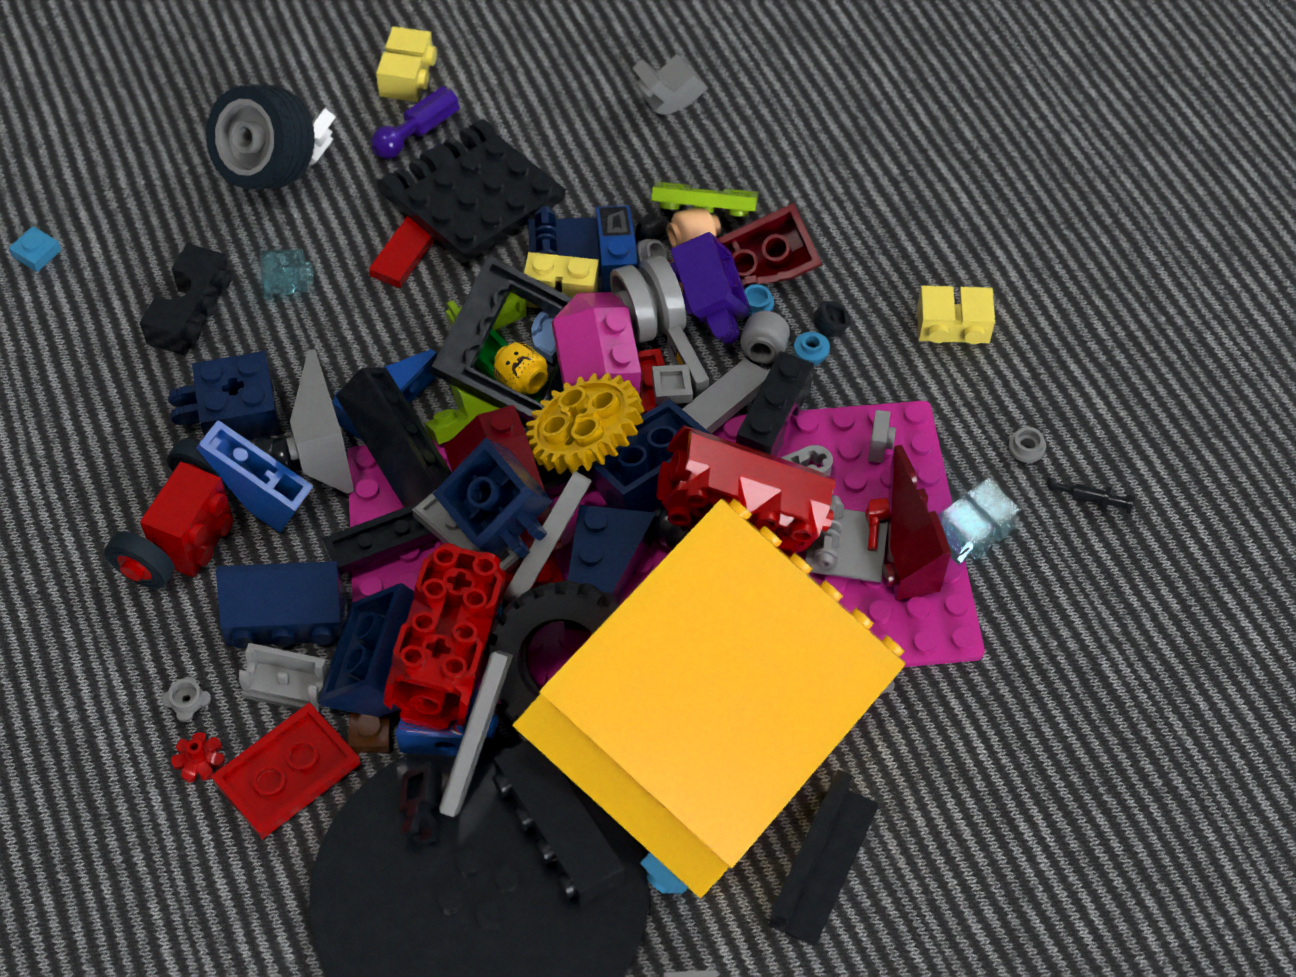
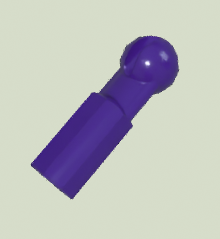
(418, 120)

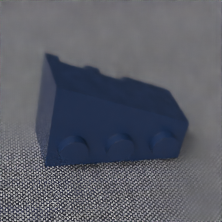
(608, 549)

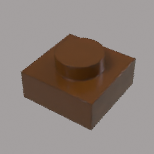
(369, 733)

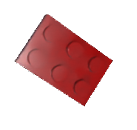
(285, 770)

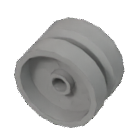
(651, 297)

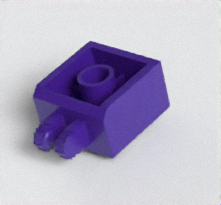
(711, 285)

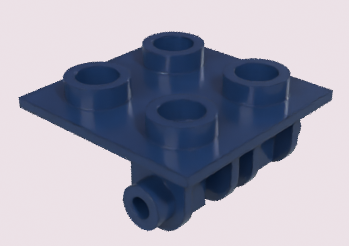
(563, 236)

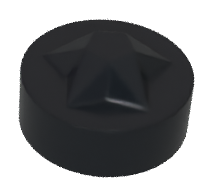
(831, 318)

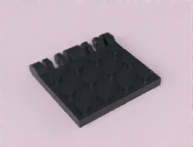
(472, 195)

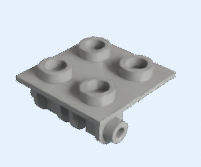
(844, 546)

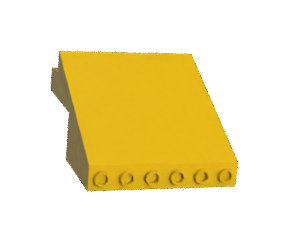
(711, 695)

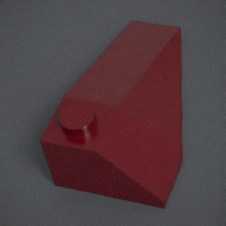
(771, 248)
(507, 430)
(915, 538)

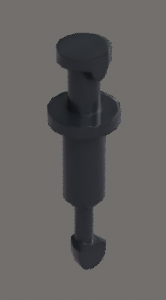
(1095, 495)

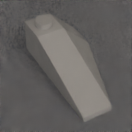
(316, 430)

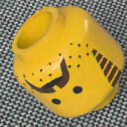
(520, 368)

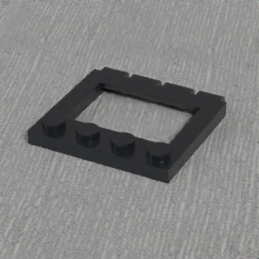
(474, 325)

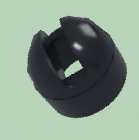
(649, 228)

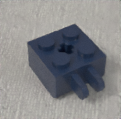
(232, 391)
(494, 500)

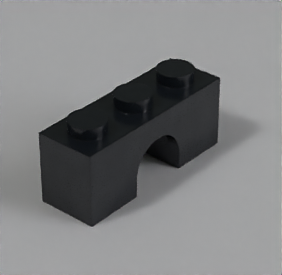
(179, 322)
(776, 401)

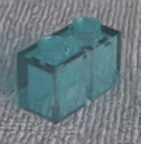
(976, 522)

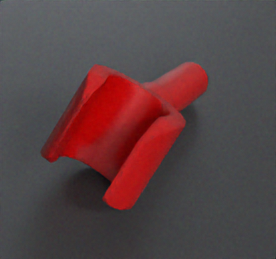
(877, 510)

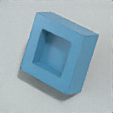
(35, 249)
(662, 877)

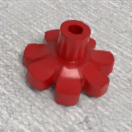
(198, 757)

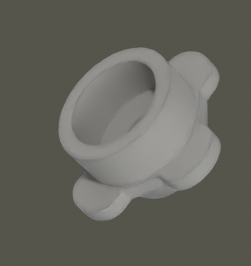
(186, 688)

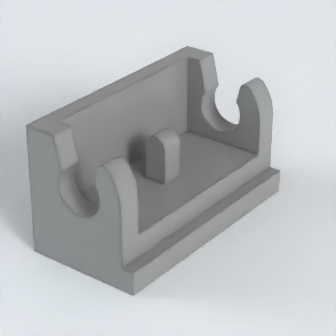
(282, 677)

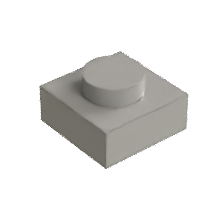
(672, 383)
(881, 436)

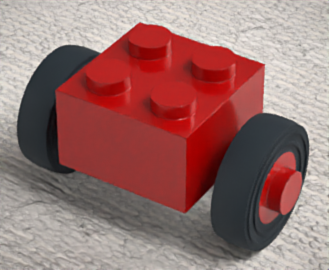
(178, 525)

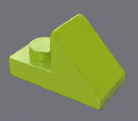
(450, 421)

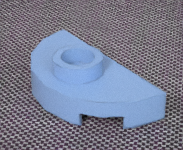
(543, 335)

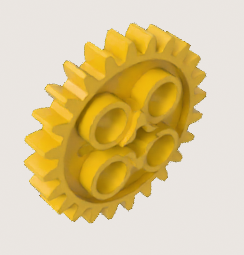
(584, 423)

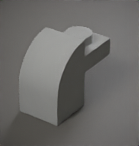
(671, 87)

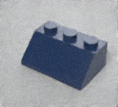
(632, 476)
(281, 603)
(366, 653)

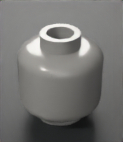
(764, 336)

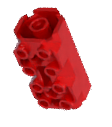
(776, 492)
(445, 636)

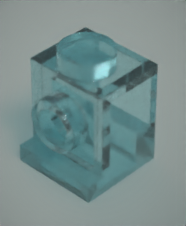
(284, 272)

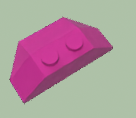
(597, 338)

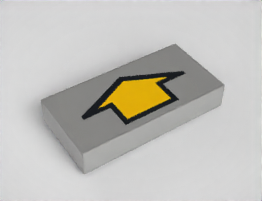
(683, 353)

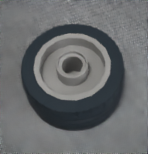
(260, 136)

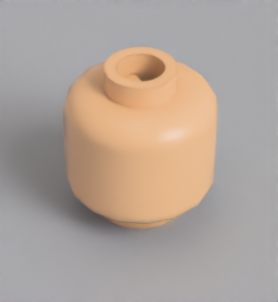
(691, 224)

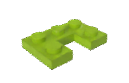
(674, 195)

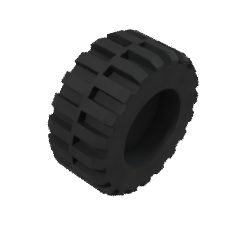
(528, 615)

